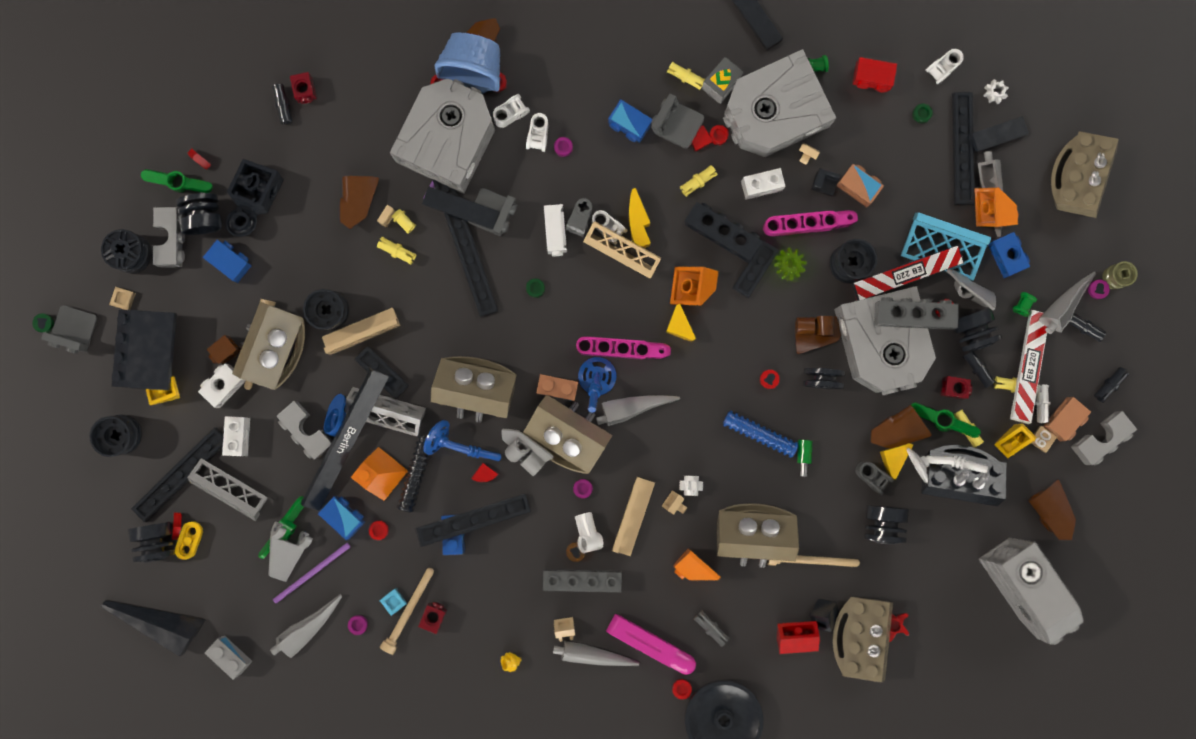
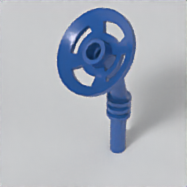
(596, 381)
(441, 440)

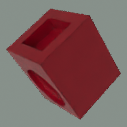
(299, 81)
(948, 387)
(429, 625)

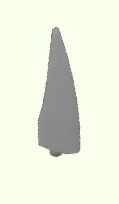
(991, 177)
(1062, 310)
(625, 408)
(299, 634)
(591, 655)

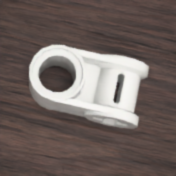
(943, 67)
(512, 108)
(537, 136)
(611, 224)

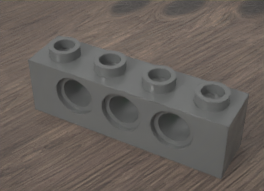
(947, 314)
(582, 580)

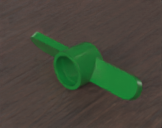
(167, 179)
(957, 425)
(287, 522)

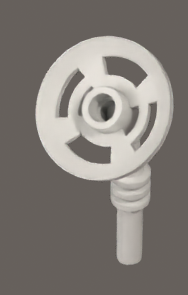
(922, 462)

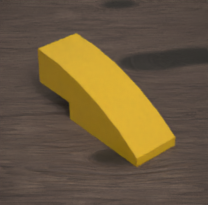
(638, 220)

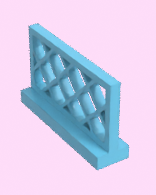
(950, 230)

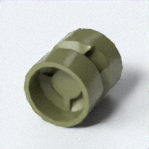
(1120, 275)

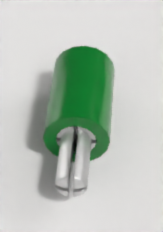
(804, 455)

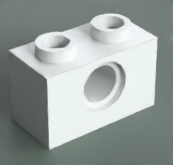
(763, 183)
(210, 390)
(236, 436)

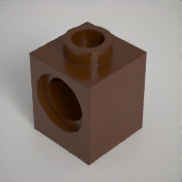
(223, 350)

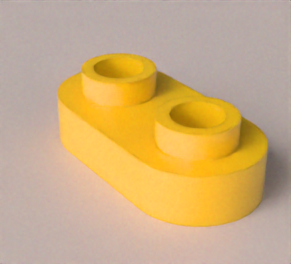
(186, 538)

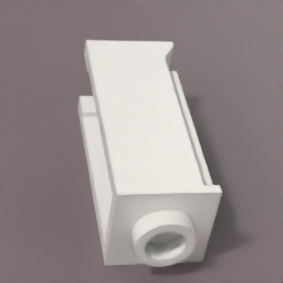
(555, 230)

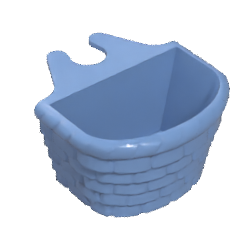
(470, 60)

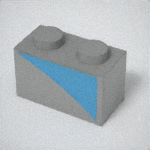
(228, 657)

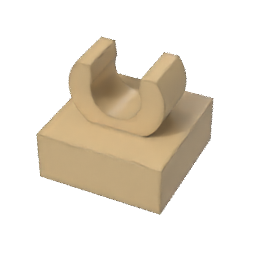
(808, 152)
(674, 502)
(564, 628)

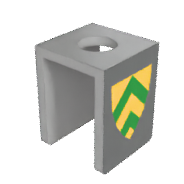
(722, 80)

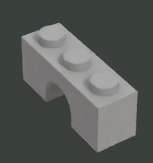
(171, 252)
(293, 419)
(1117, 429)

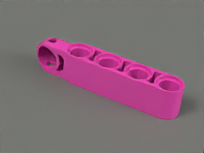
(839, 217)
(652, 348)
(651, 645)

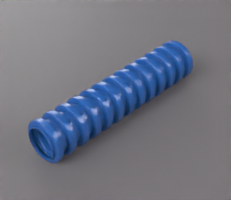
(760, 434)

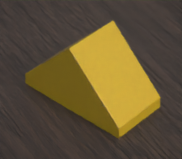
(679, 325)
(161, 396)
(1015, 439)
(894, 459)

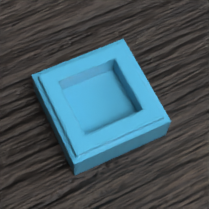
(393, 601)

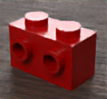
(874, 74)
(798, 637)

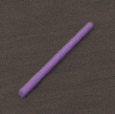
(312, 572)

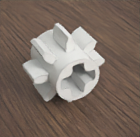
(994, 96)
(691, 485)

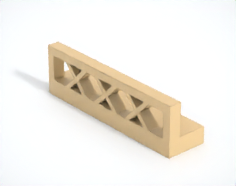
(620, 254)
(360, 331)
(633, 516)

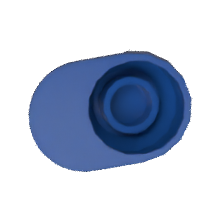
(335, 415)

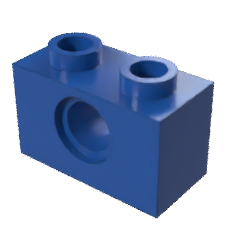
(999, 251)

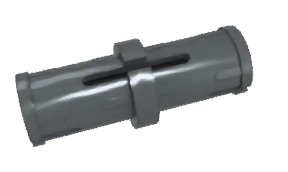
(711, 628)

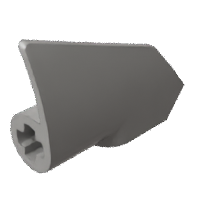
(972, 290)
(524, 449)

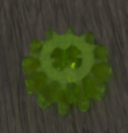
(797, 263)

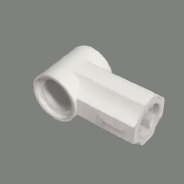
(589, 538)

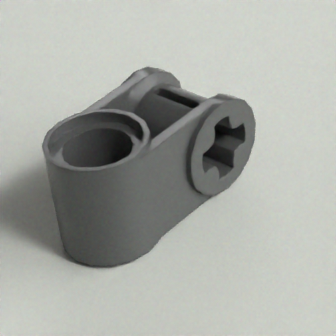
(579, 220)
(875, 479)

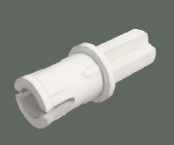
(1042, 404)

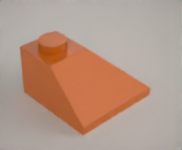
(994, 208)
(693, 285)
(379, 474)
(693, 568)

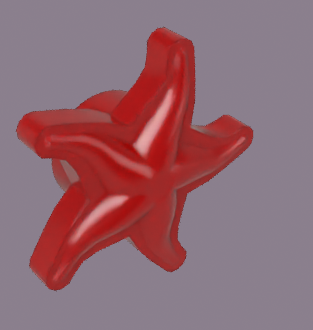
(897, 625)

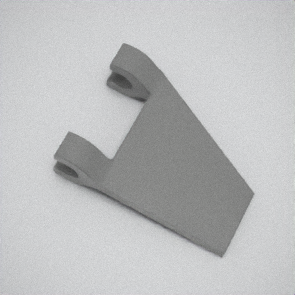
(285, 554)

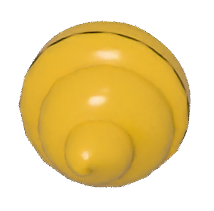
(510, 662)

